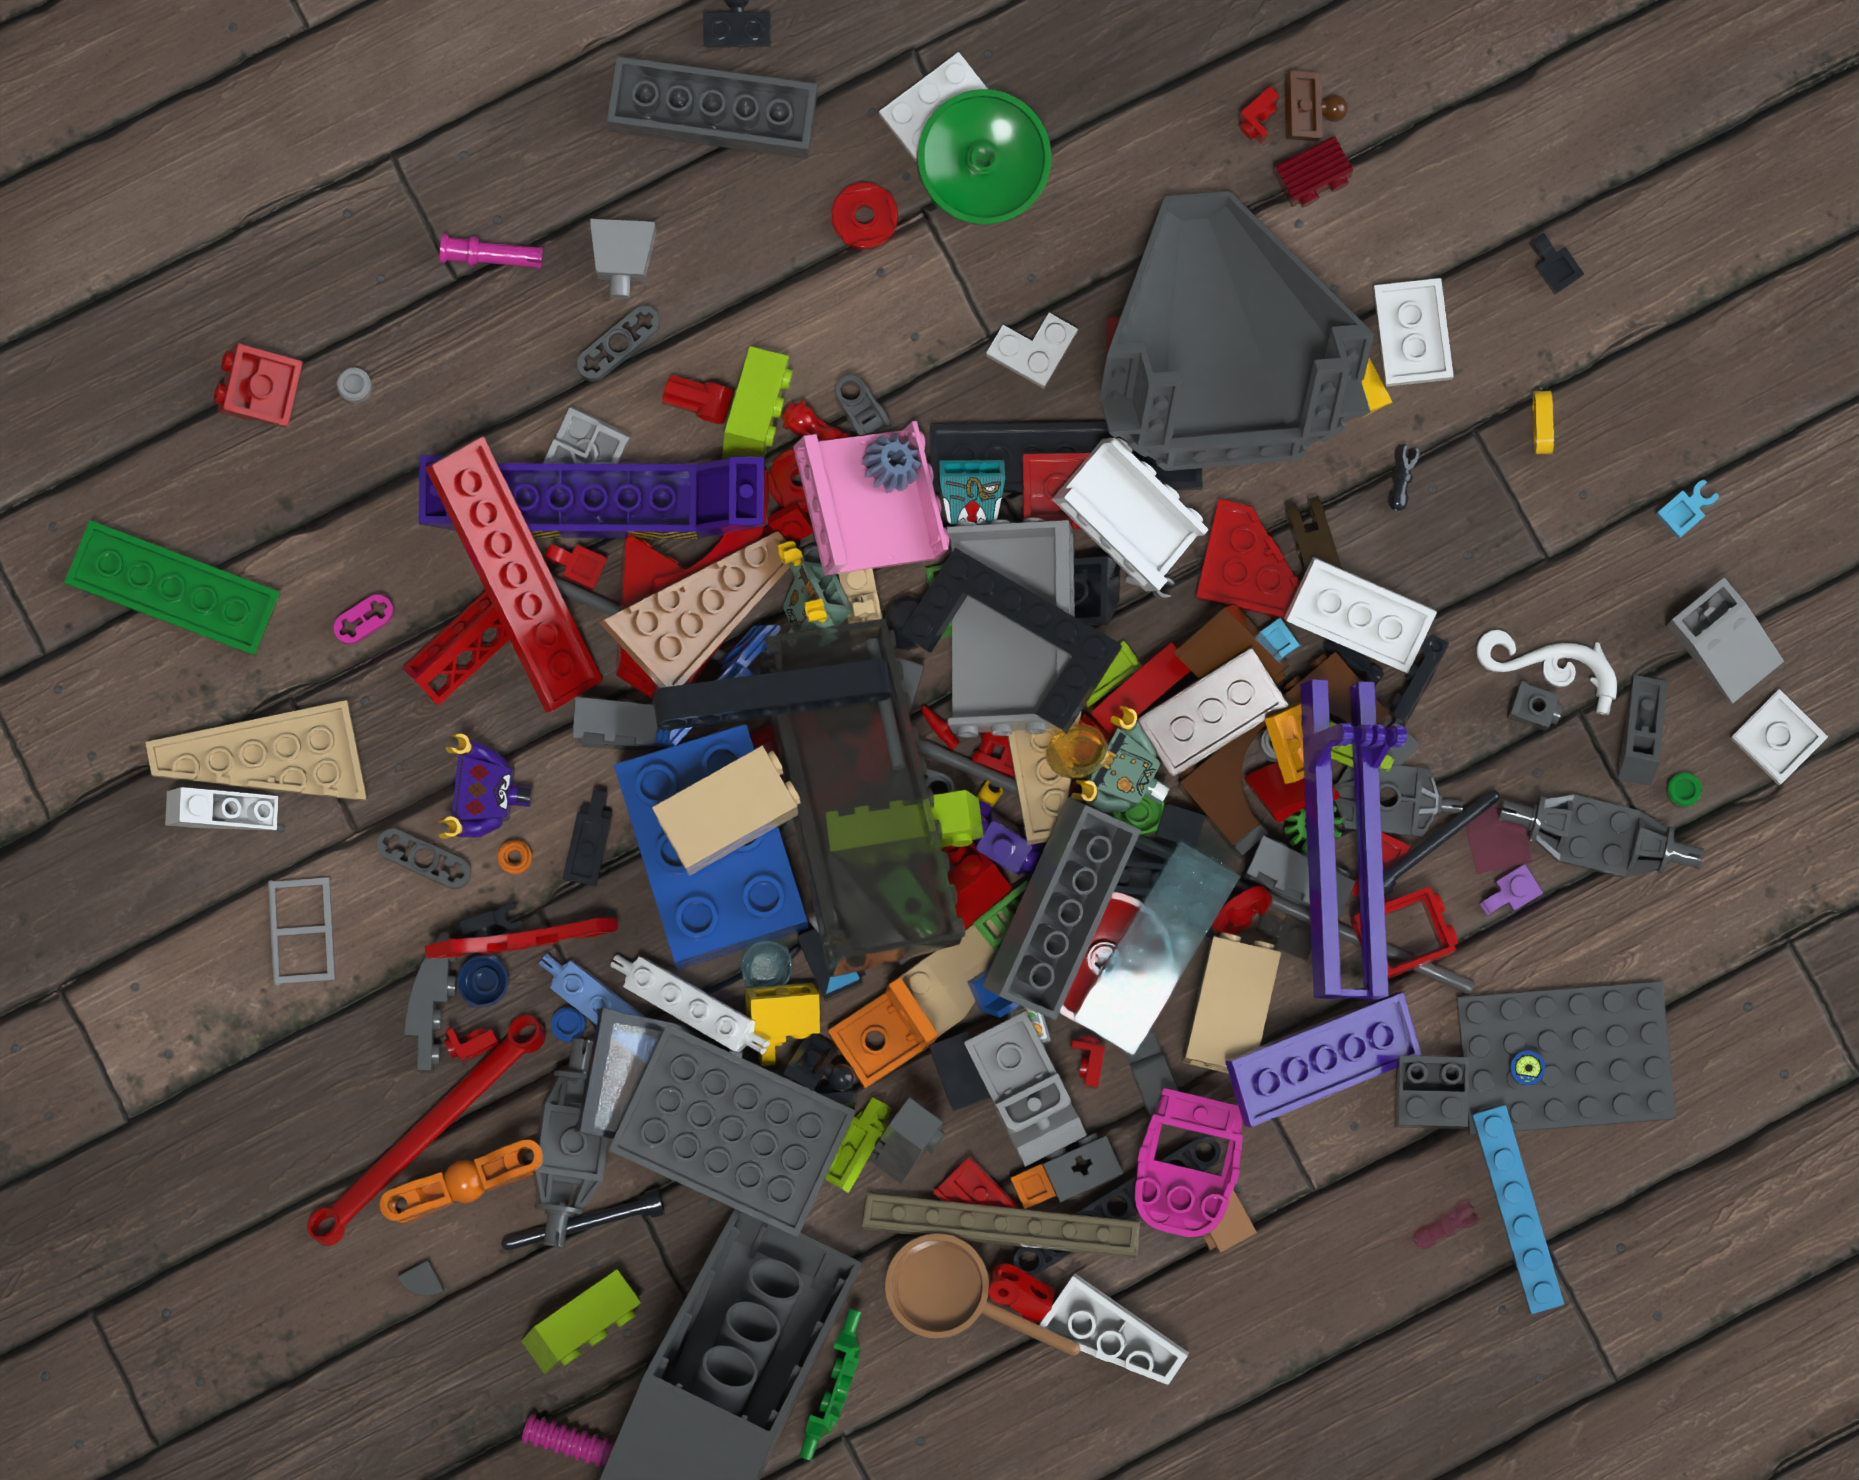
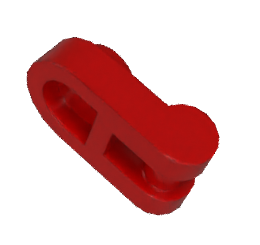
(983, 755)

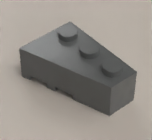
(615, 724)
(1286, 874)

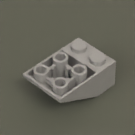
(1726, 640)

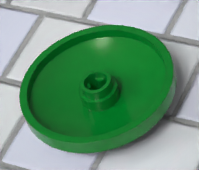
(983, 157)

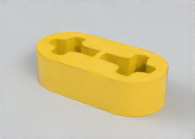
(1542, 422)

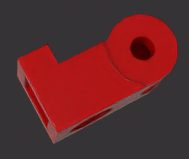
(1020, 1292)

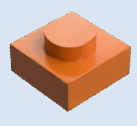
(1033, 1186)

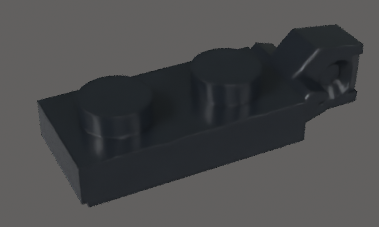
(1419, 679)
(589, 842)

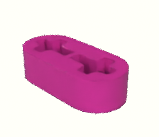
(359, 613)

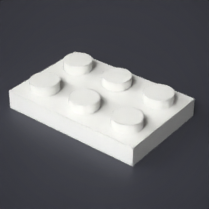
(912, 109)
(1413, 332)

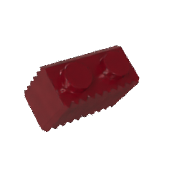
(1314, 172)

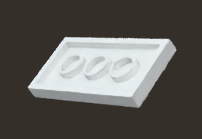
(1360, 615)

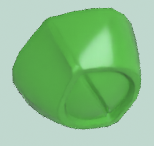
(1144, 816)

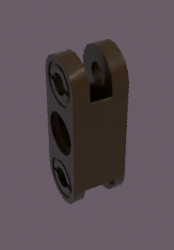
(1313, 538)

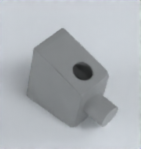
(622, 252)

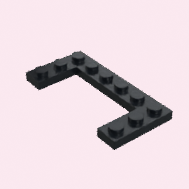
(1089, 648)

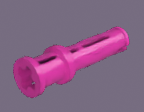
(473, 251)

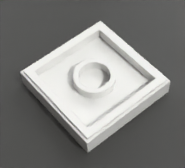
(1779, 737)

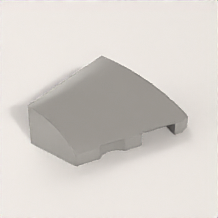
(587, 441)

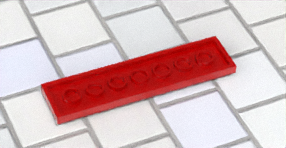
(514, 574)

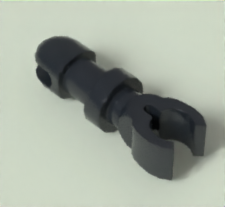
(1398, 498)

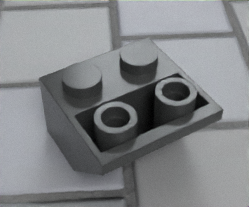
(1432, 1092)

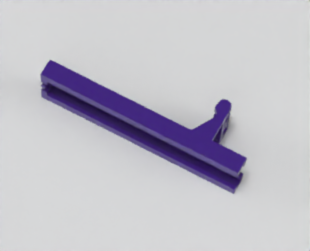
(1370, 747)

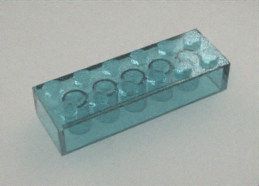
(1156, 946)

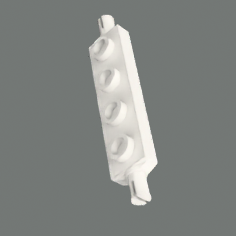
(689, 1004)

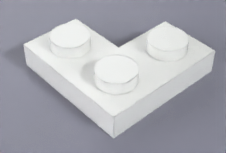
(1036, 358)

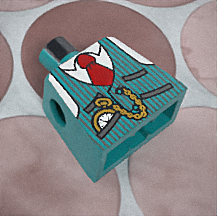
(972, 489)

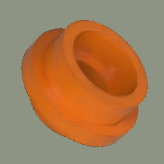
(512, 846)

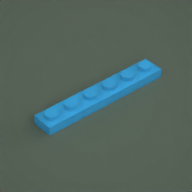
(1517, 1209)

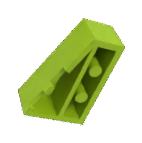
(757, 404)
(581, 1322)

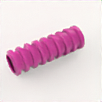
(567, 1441)

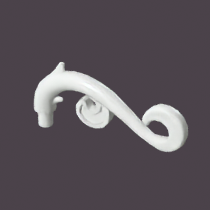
(1550, 654)

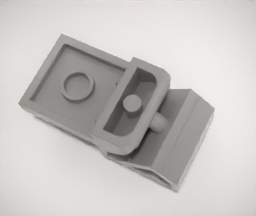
(1025, 1089)

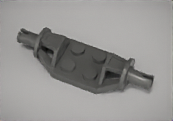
(1600, 835)
(567, 1155)

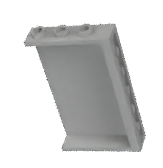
(997, 665)

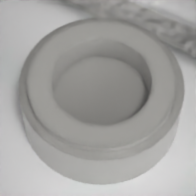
(354, 385)

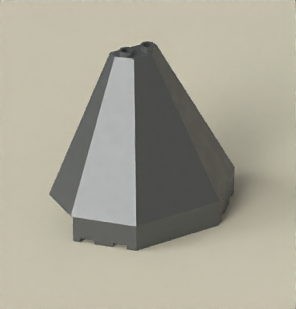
(1229, 345)

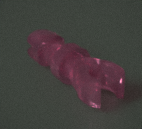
(1426, 1237)

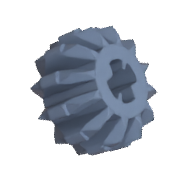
(882, 471)

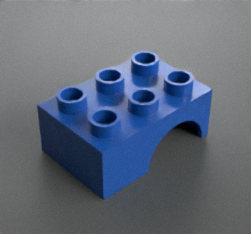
(735, 899)

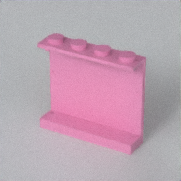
(863, 524)

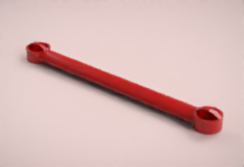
(426, 1131)

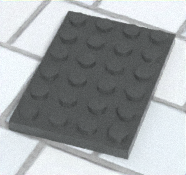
(1599, 1050)
(732, 1130)

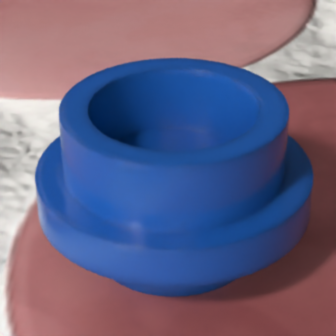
(568, 1024)

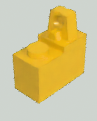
(782, 1012)

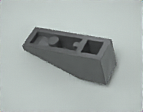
(1642, 731)

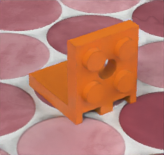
(897, 1020)

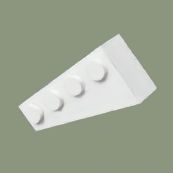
(1112, 1332)

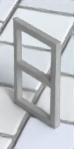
(327, 929)

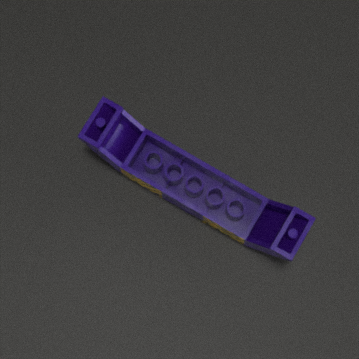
(623, 498)

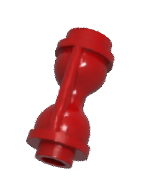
(803, 421)

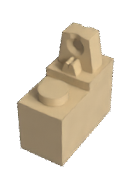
(861, 595)

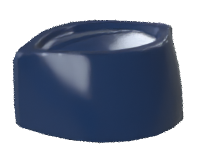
(482, 981)

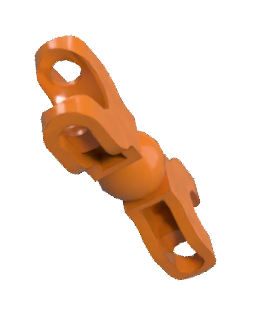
(461, 1182)

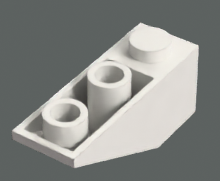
(220, 809)

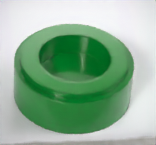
(1684, 790)

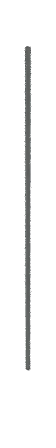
(1009, 784)

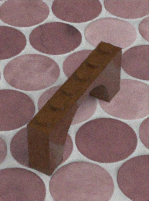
(1217, 784)

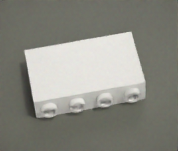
(1129, 512)

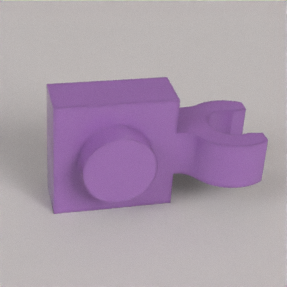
(1514, 890)

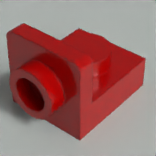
(1260, 109)
(476, 1045)
(1091, 1066)

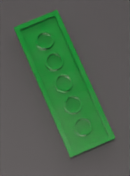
(172, 588)

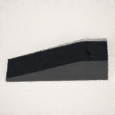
(1096, 589)

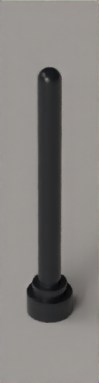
(1437, 839)
(648, 1205)

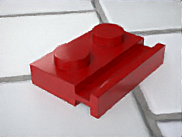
(973, 1186)

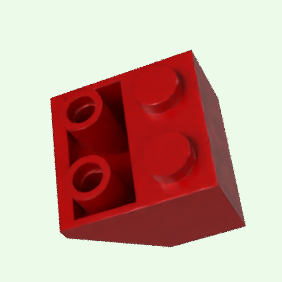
(976, 882)

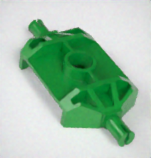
(843, 1372)

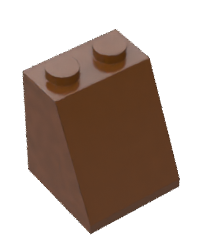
(1225, 638)

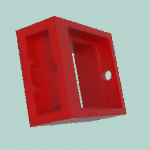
(1433, 908)

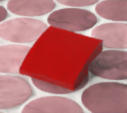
(1276, 796)

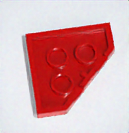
(1245, 565)

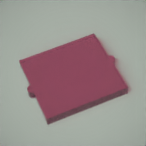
(1497, 843)

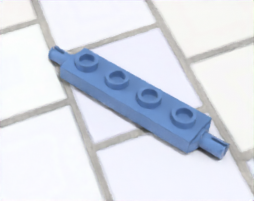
(583, 989)

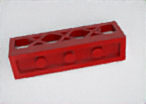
(451, 642)

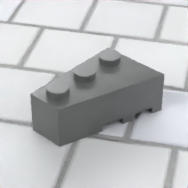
(907, 1140)

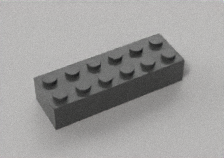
(712, 107)
(1061, 908)

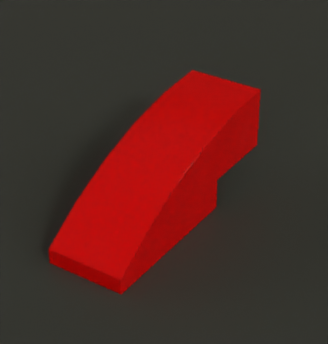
(1143, 687)

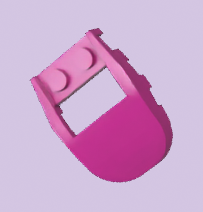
(1180, 1197)

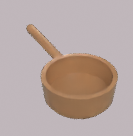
(942, 1288)

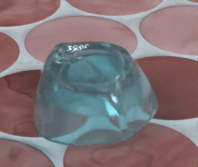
(766, 965)

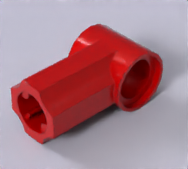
(706, 400)

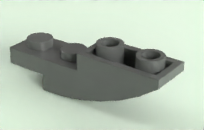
(431, 987)

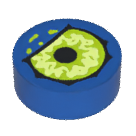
(1527, 1068)

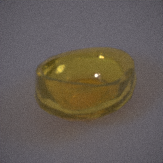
(1077, 752)

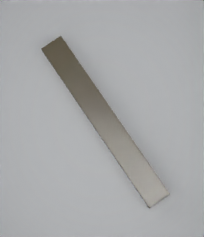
(1002, 1225)

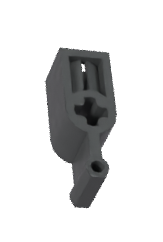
(1150, 1072)

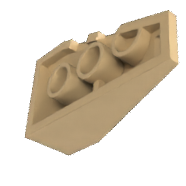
(942, 978)

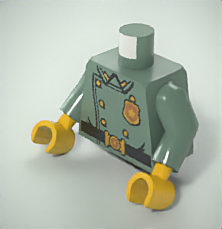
(813, 598)
(1127, 771)

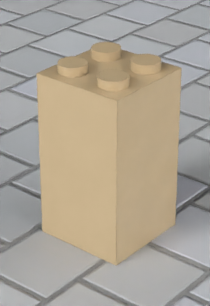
(727, 809)
(1231, 1001)

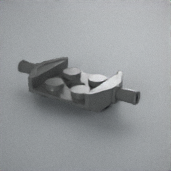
(1415, 804)

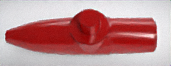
(940, 728)

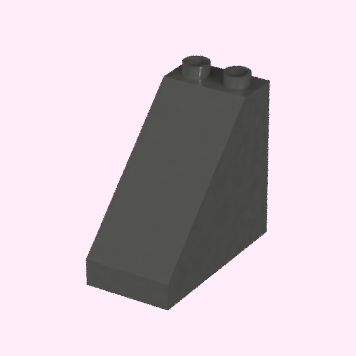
(734, 1357)

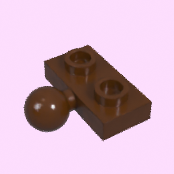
(1306, 106)

